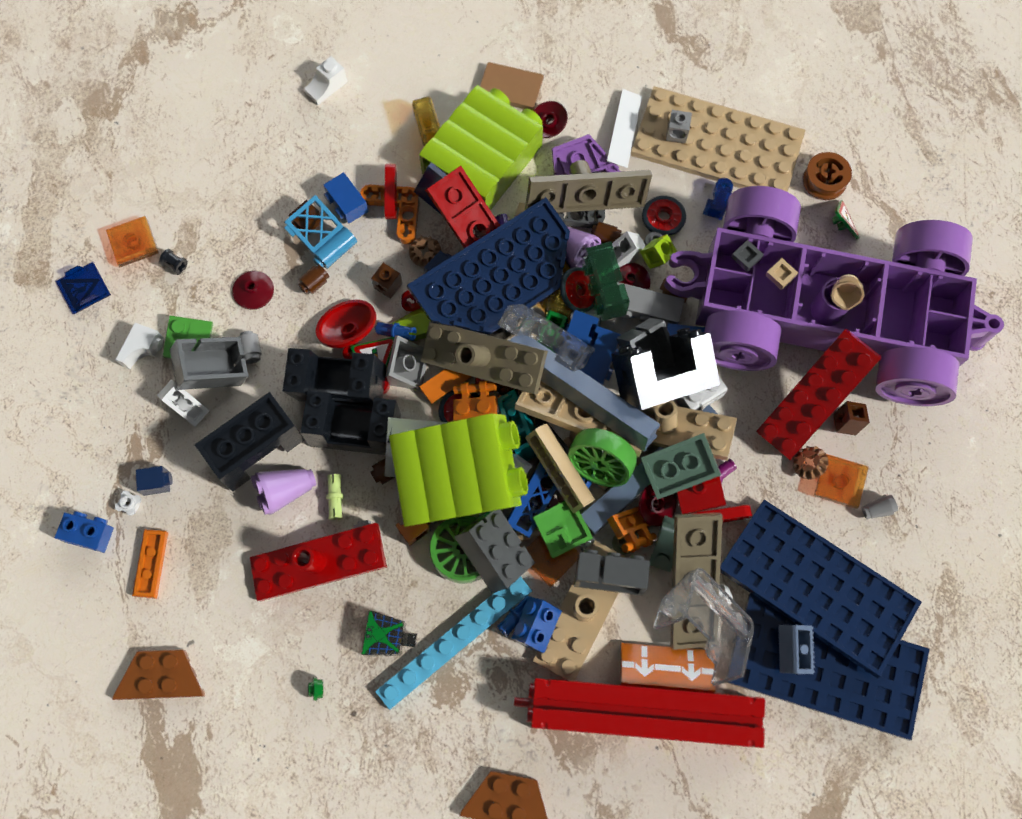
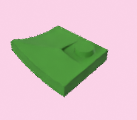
(185, 329)
(561, 529)

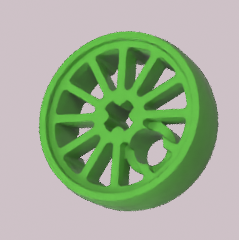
(602, 457)
(462, 522)

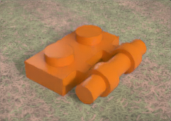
(473, 407)
(626, 525)

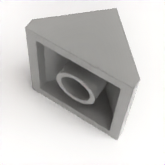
(405, 364)

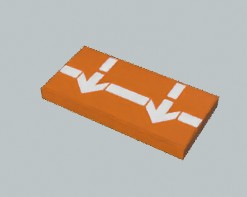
(666, 668)

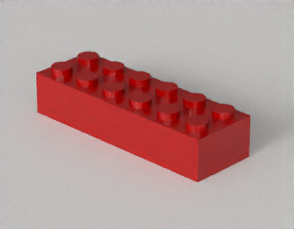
(818, 393)

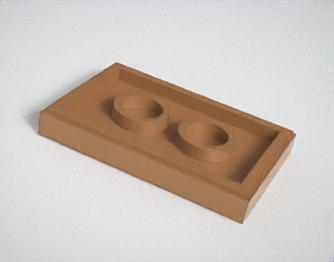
(517, 84)

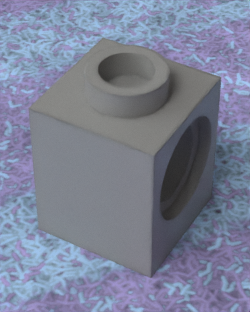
(678, 126)

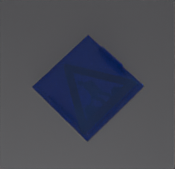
(82, 287)

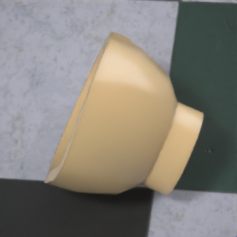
(847, 292)

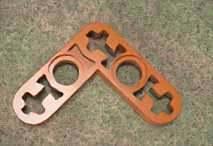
(403, 204)

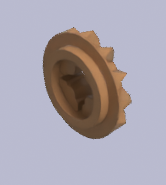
(420, 243)
(809, 472)

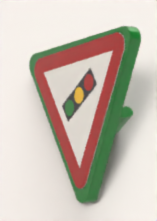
(846, 221)
(381, 348)

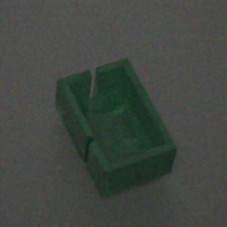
(603, 274)

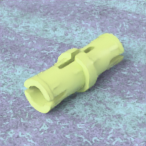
(334, 497)

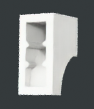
(327, 80)
(628, 248)
(139, 343)
(183, 403)

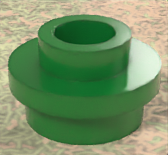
(315, 688)

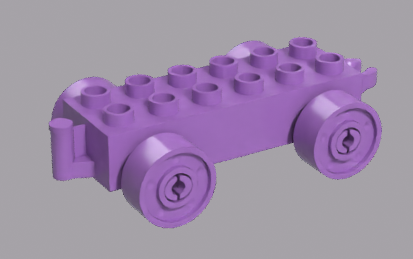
(912, 312)

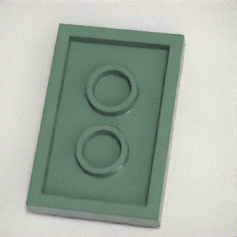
(681, 466)

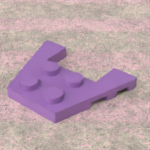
(584, 149)

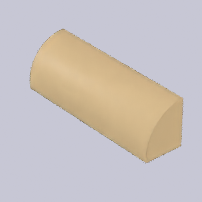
(559, 468)

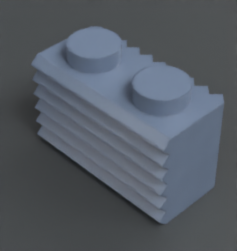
(796, 649)

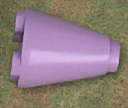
(577, 246)
(281, 487)

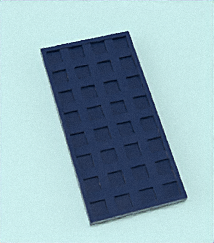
(820, 588)
(838, 684)

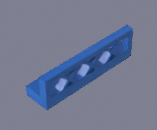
(517, 512)

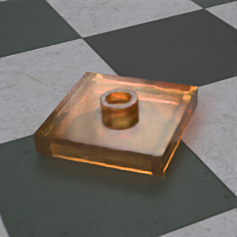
(132, 241)
(842, 482)
(549, 568)

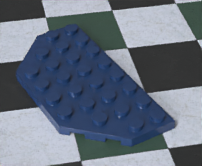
(504, 268)

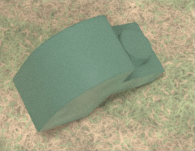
(663, 551)

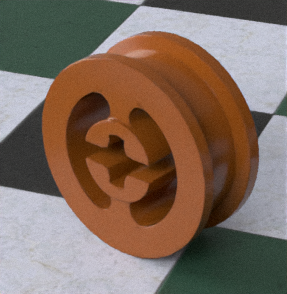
(816, 176)

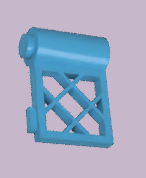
(330, 247)

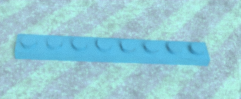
(451, 643)

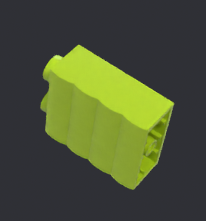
(488, 142)
(457, 469)

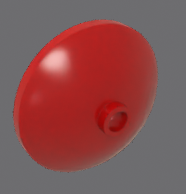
(346, 324)

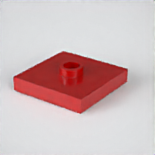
(702, 496)

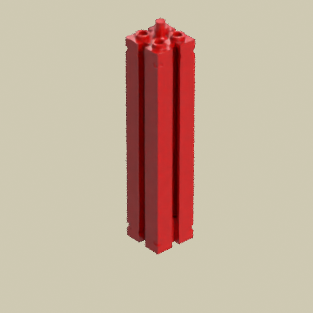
(645, 712)

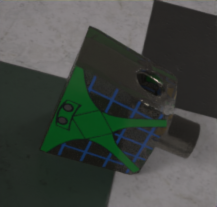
(386, 636)

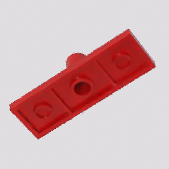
(462, 207)
(318, 562)

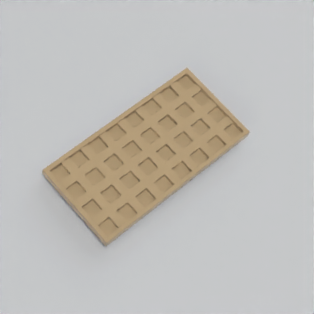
(719, 142)

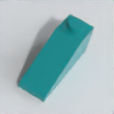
(522, 420)

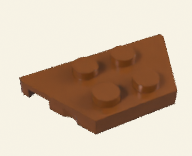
(159, 676)
(506, 798)

